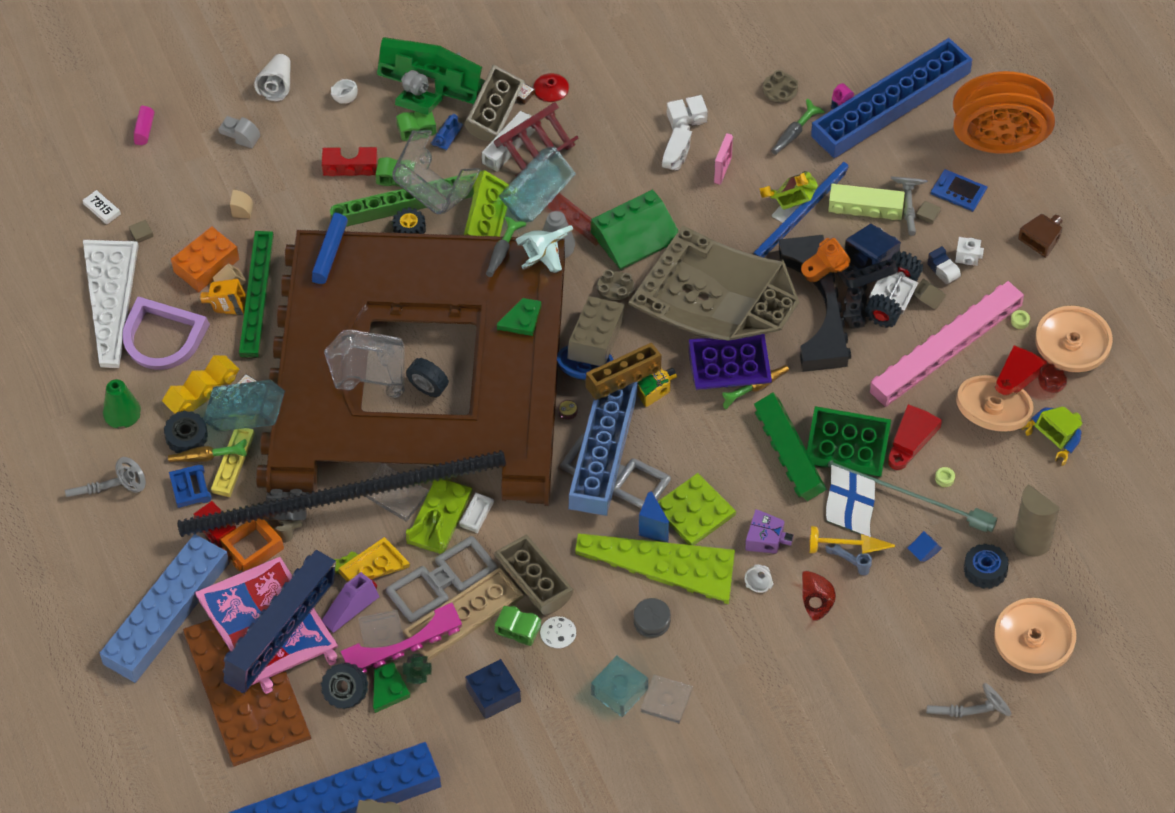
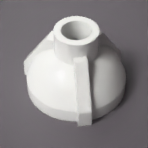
(756, 580)

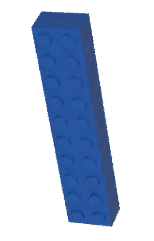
(891, 97)
(383, 780)

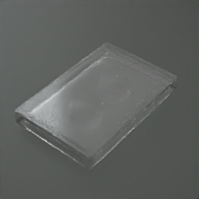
(400, 502)

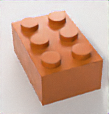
(204, 258)

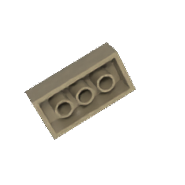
(596, 331)

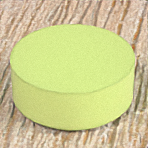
(1020, 319)
(945, 477)

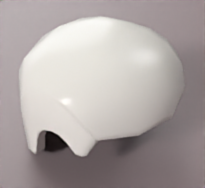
(344, 91)

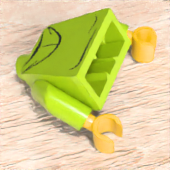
(794, 191)

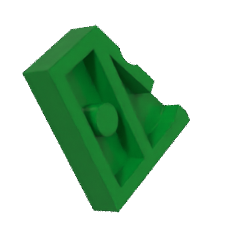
(521, 317)
(388, 687)

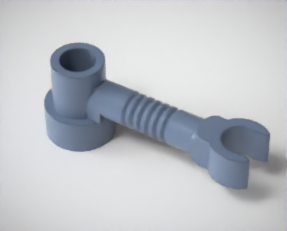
(862, 561)

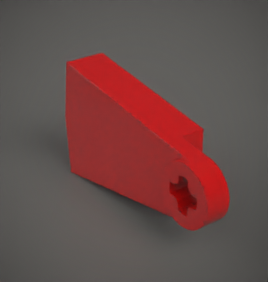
(1018, 371)
(912, 435)

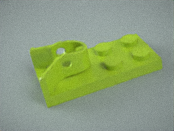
(487, 208)
(439, 516)

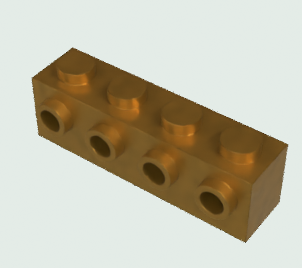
(623, 371)

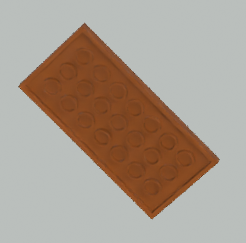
(252, 721)

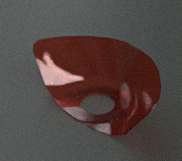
(819, 587)

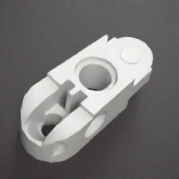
(677, 148)

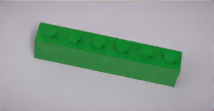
(790, 447)

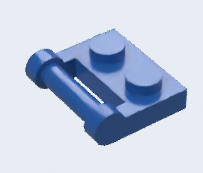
(183, 486)

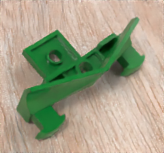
(452, 73)

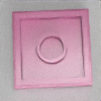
(723, 159)

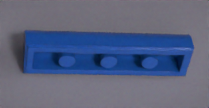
(329, 248)

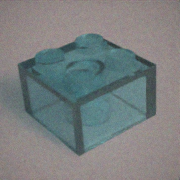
(619, 686)

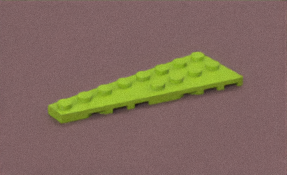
(687, 566)

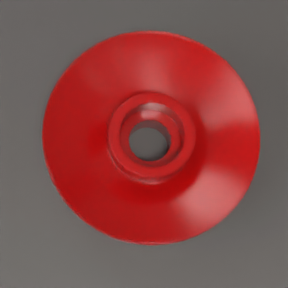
(551, 87)

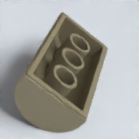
(493, 104)
(1035, 523)
(535, 574)

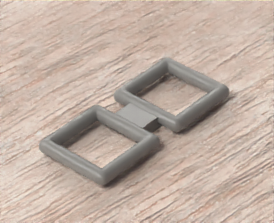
(622, 475)
(440, 579)

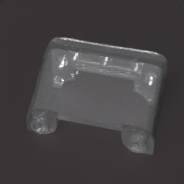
(369, 359)

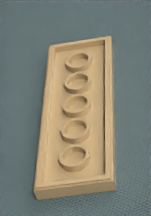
(474, 607)

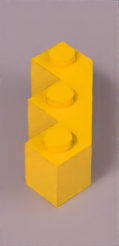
(199, 385)

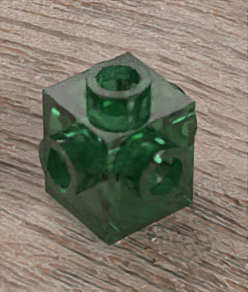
(417, 675)

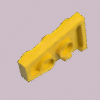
(375, 561)

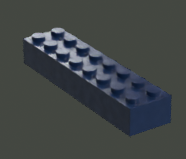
(279, 621)

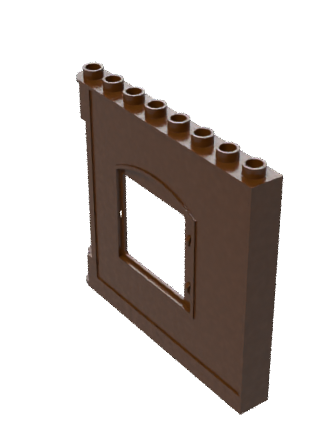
(415, 282)

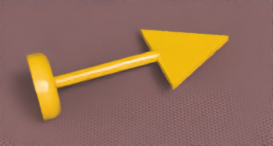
(868, 543)

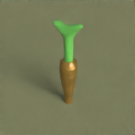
(731, 396)
(207, 453)

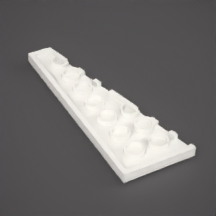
(110, 286)

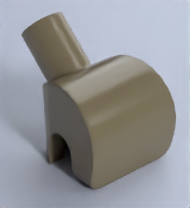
(286, 529)

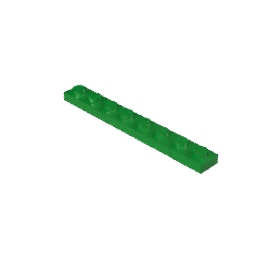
(256, 294)

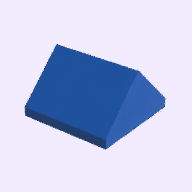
(652, 520)

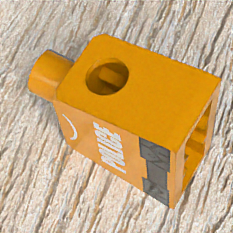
(225, 297)

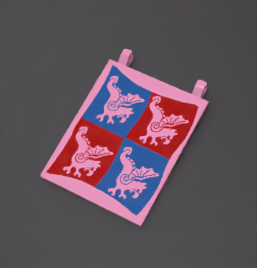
(238, 603)

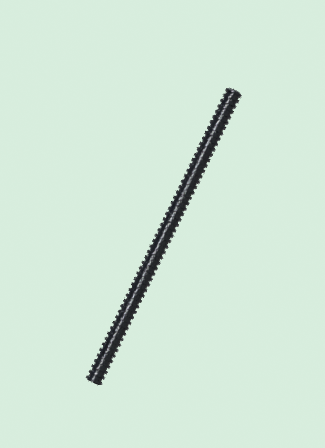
(336, 494)

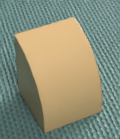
(241, 205)
(230, 272)

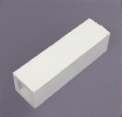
(497, 157)

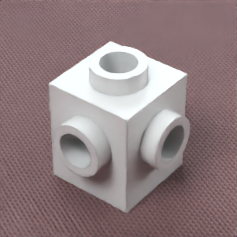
(969, 251)

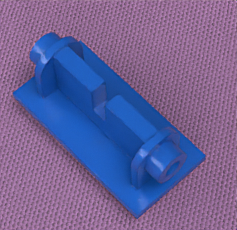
(447, 132)

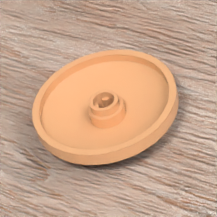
(1074, 338)
(991, 410)
(1035, 635)

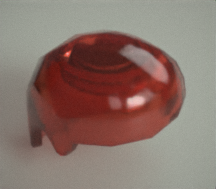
(1052, 379)

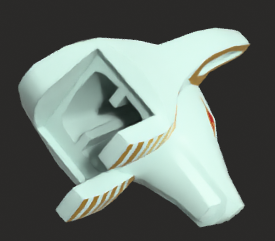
(543, 247)

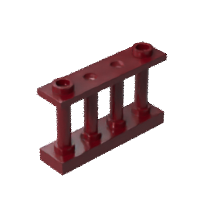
(534, 122)

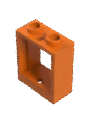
(274, 545)

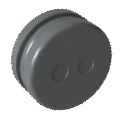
(652, 617)

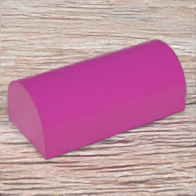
(143, 125)

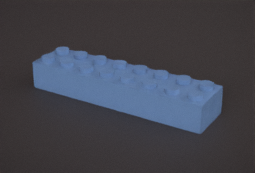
(602, 451)
(164, 608)

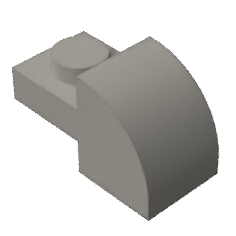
(241, 130)

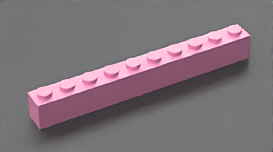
(946, 343)

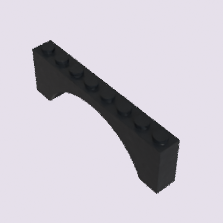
(828, 346)

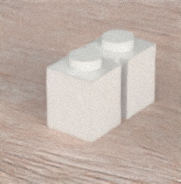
(694, 114)

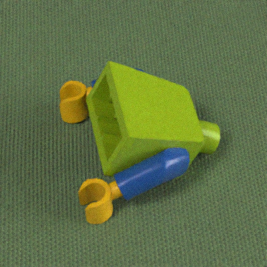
(1058, 426)

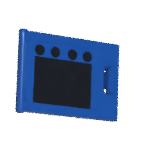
(958, 190)

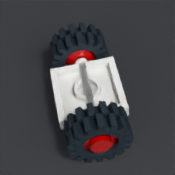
(894, 292)

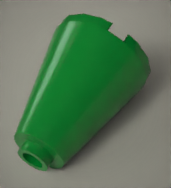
(120, 405)

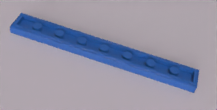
(801, 211)

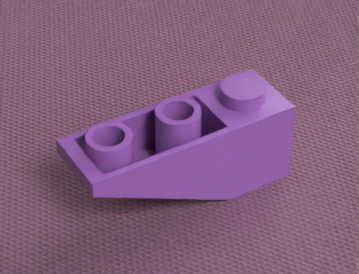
(350, 601)

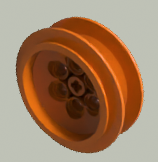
(1003, 112)

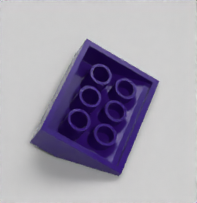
(729, 363)

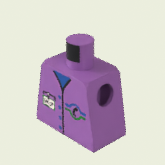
(766, 533)

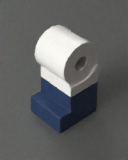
(943, 266)

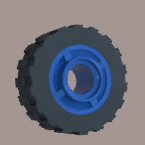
(983, 556)

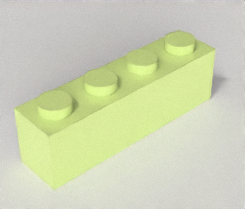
(866, 202)

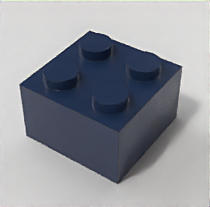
(493, 689)

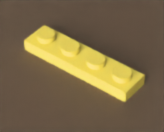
(231, 464)

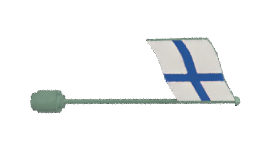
(853, 500)

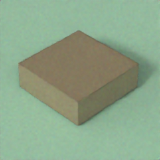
(928, 212)
(141, 231)

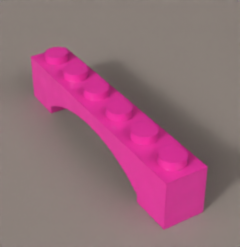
(444, 622)

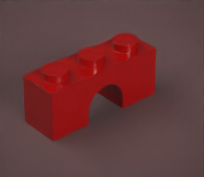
(336, 165)

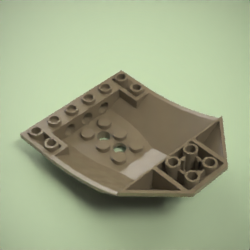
(744, 290)

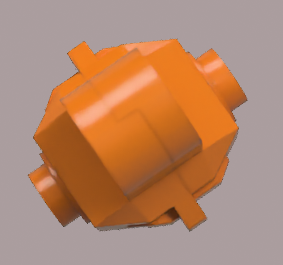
(829, 258)

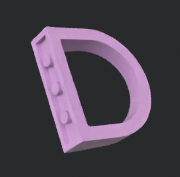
(143, 306)

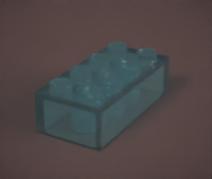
(537, 184)
(244, 405)

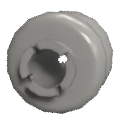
(415, 82)

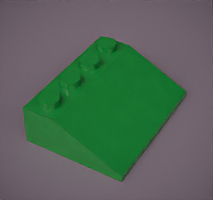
(634, 229)
(849, 440)

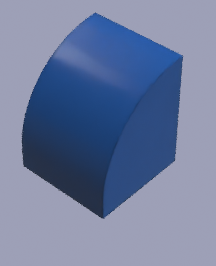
(924, 547)

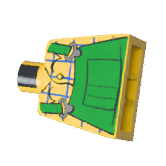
(655, 386)

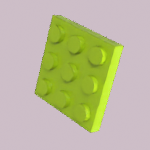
(696, 509)

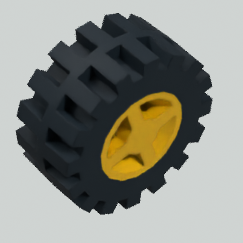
(405, 218)

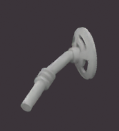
(908, 186)
(123, 478)
(994, 702)

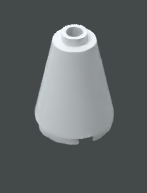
(274, 79)

